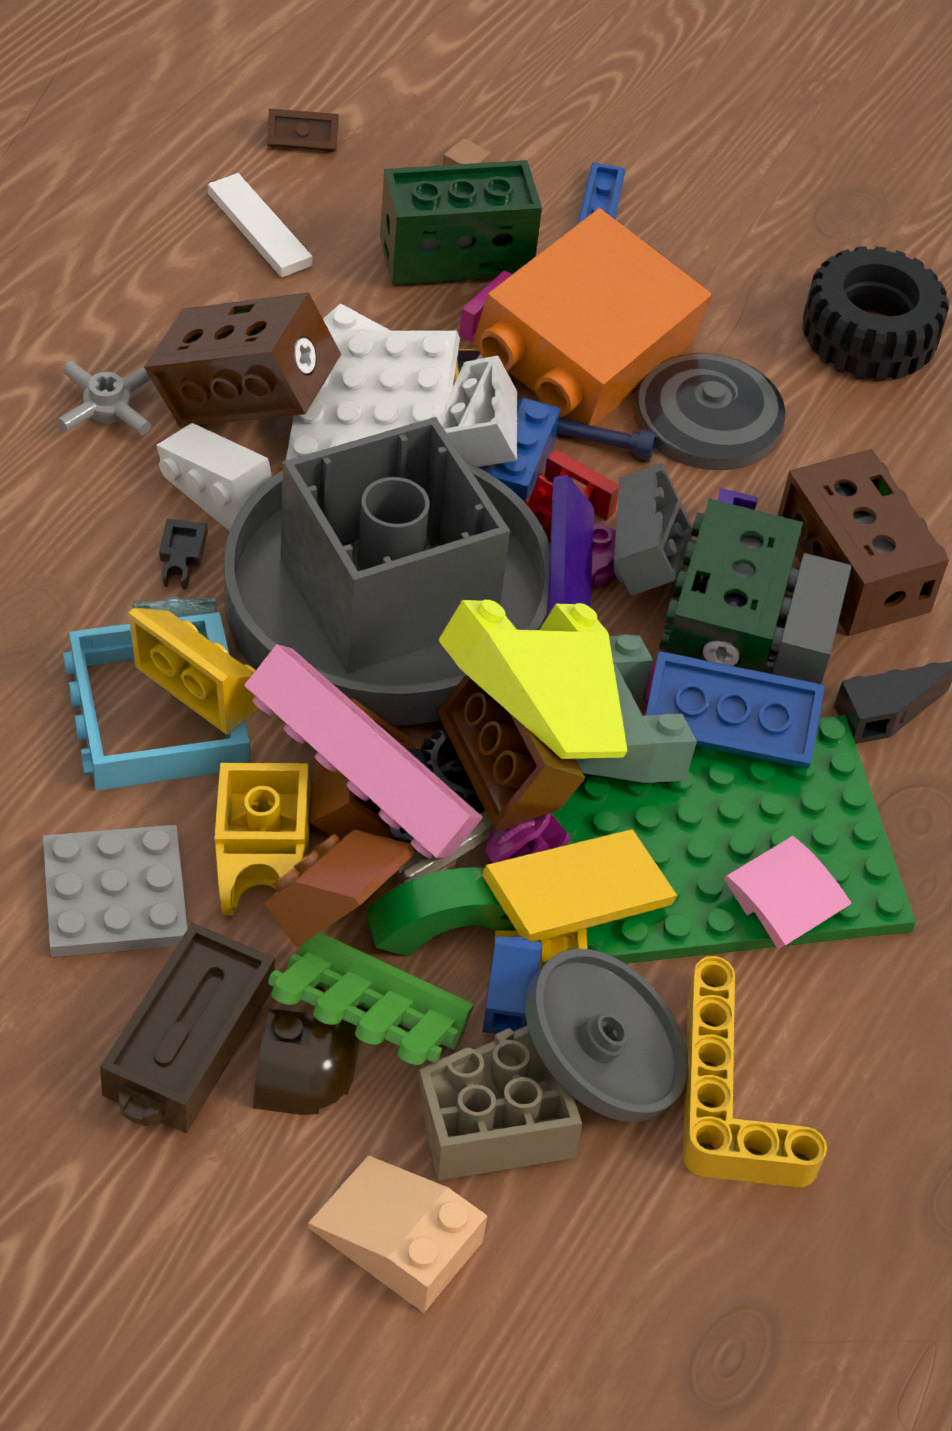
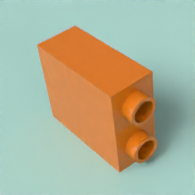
(591, 318)

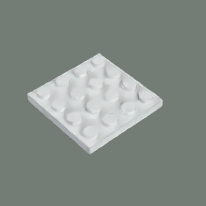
(377, 387)

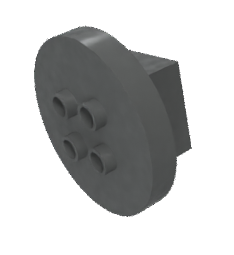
(368, 558)

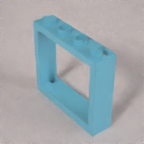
(148, 766)

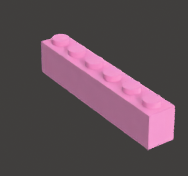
(362, 752)

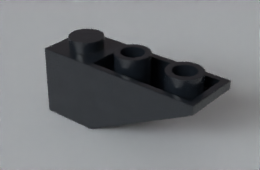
(888, 701)

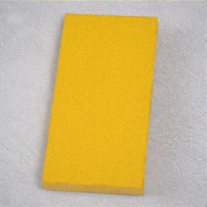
(578, 885)

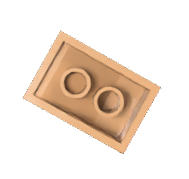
(401, 1229)

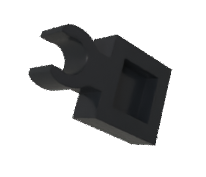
(181, 546)

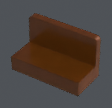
(302, 129)

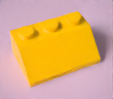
(191, 667)

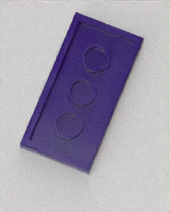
(570, 545)

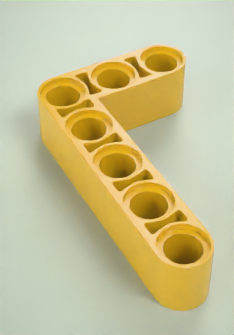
(715, 1086)

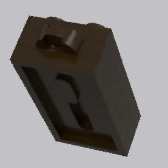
(186, 1029)

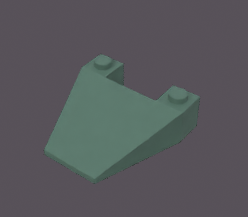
(656, 744)

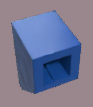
(511, 971)

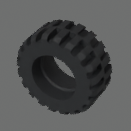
(869, 342)

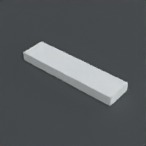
(260, 225)

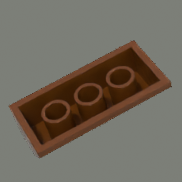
(504, 760)

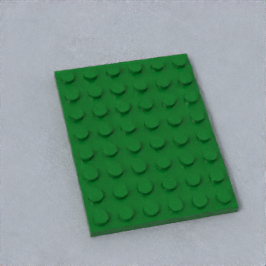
(727, 817)

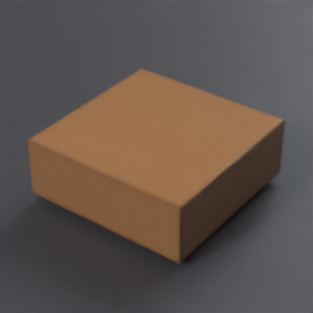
(466, 153)

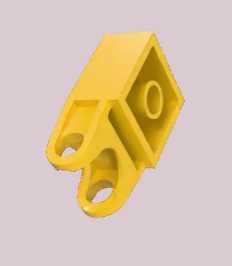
(259, 825)

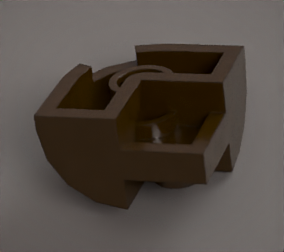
(304, 1063)

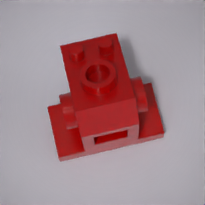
(599, 490)

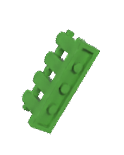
(384, 990)

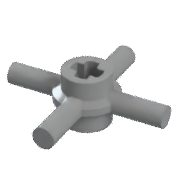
(105, 398)

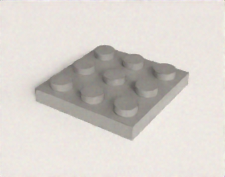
(114, 890)

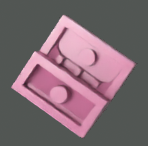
(787, 891)

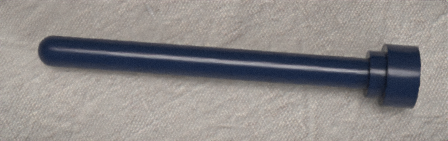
(637, 443)

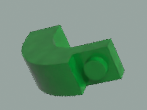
(432, 905)

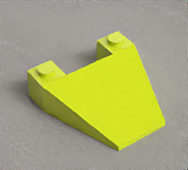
(547, 678)

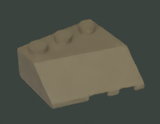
(496, 1109)

